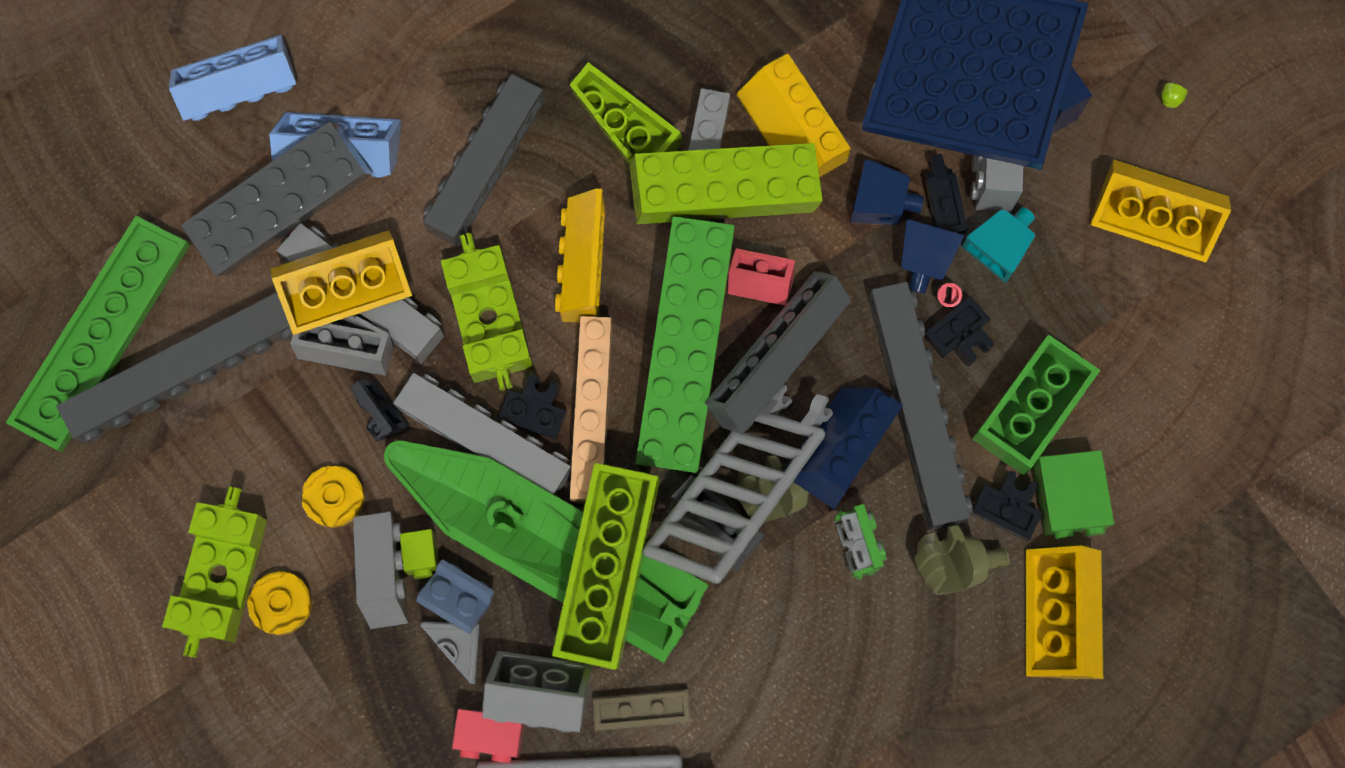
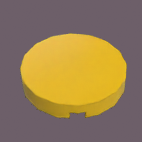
(333, 496)
(279, 603)

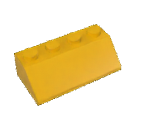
(791, 113)
(1160, 211)
(582, 256)
(340, 282)
(1064, 613)

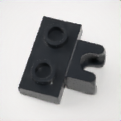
(961, 332)
(535, 409)
(1009, 507)

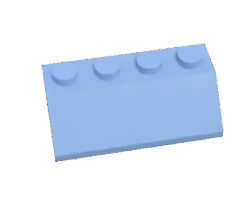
(232, 78)
(372, 137)

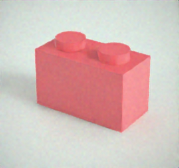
(761, 277)
(484, 735)

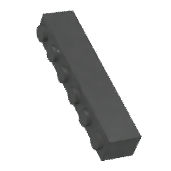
(484, 160)
(778, 352)

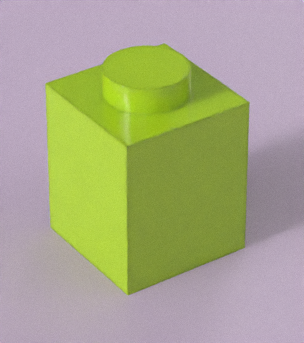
(419, 553)

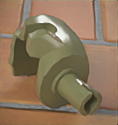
(791, 502)
(956, 561)

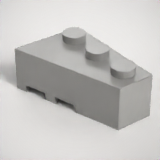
(346, 344)
(379, 570)

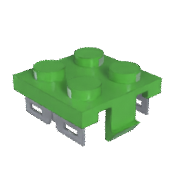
(861, 541)

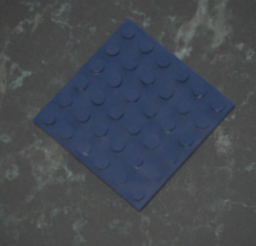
(977, 75)

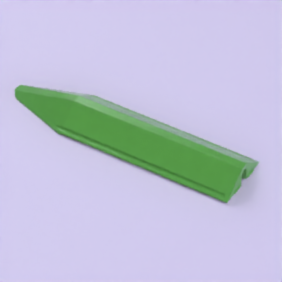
(534, 535)

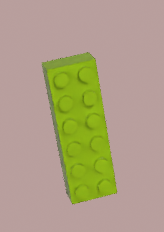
(725, 183)
(606, 566)

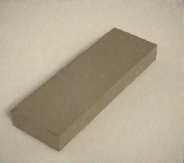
(641, 710)

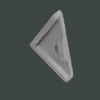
(457, 645)

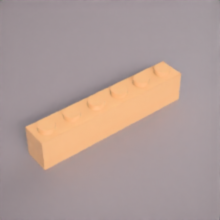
(591, 403)

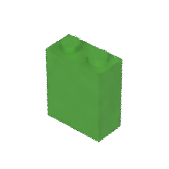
(1073, 494)

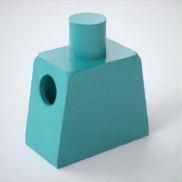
(1001, 241)

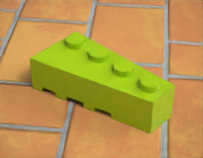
(622, 117)

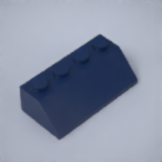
(850, 437)

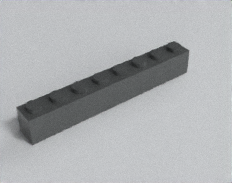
(175, 370)
(921, 413)

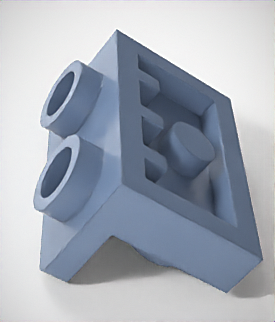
(456, 596)

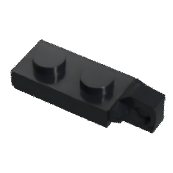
(944, 197)

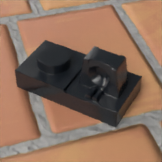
(385, 416)

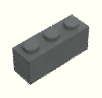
(712, 527)

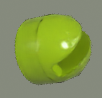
(1173, 95)

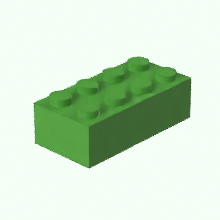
(1036, 405)

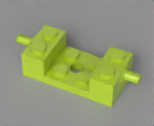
(481, 284)
(222, 539)

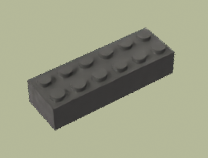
(276, 199)

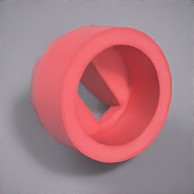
(955, 296)

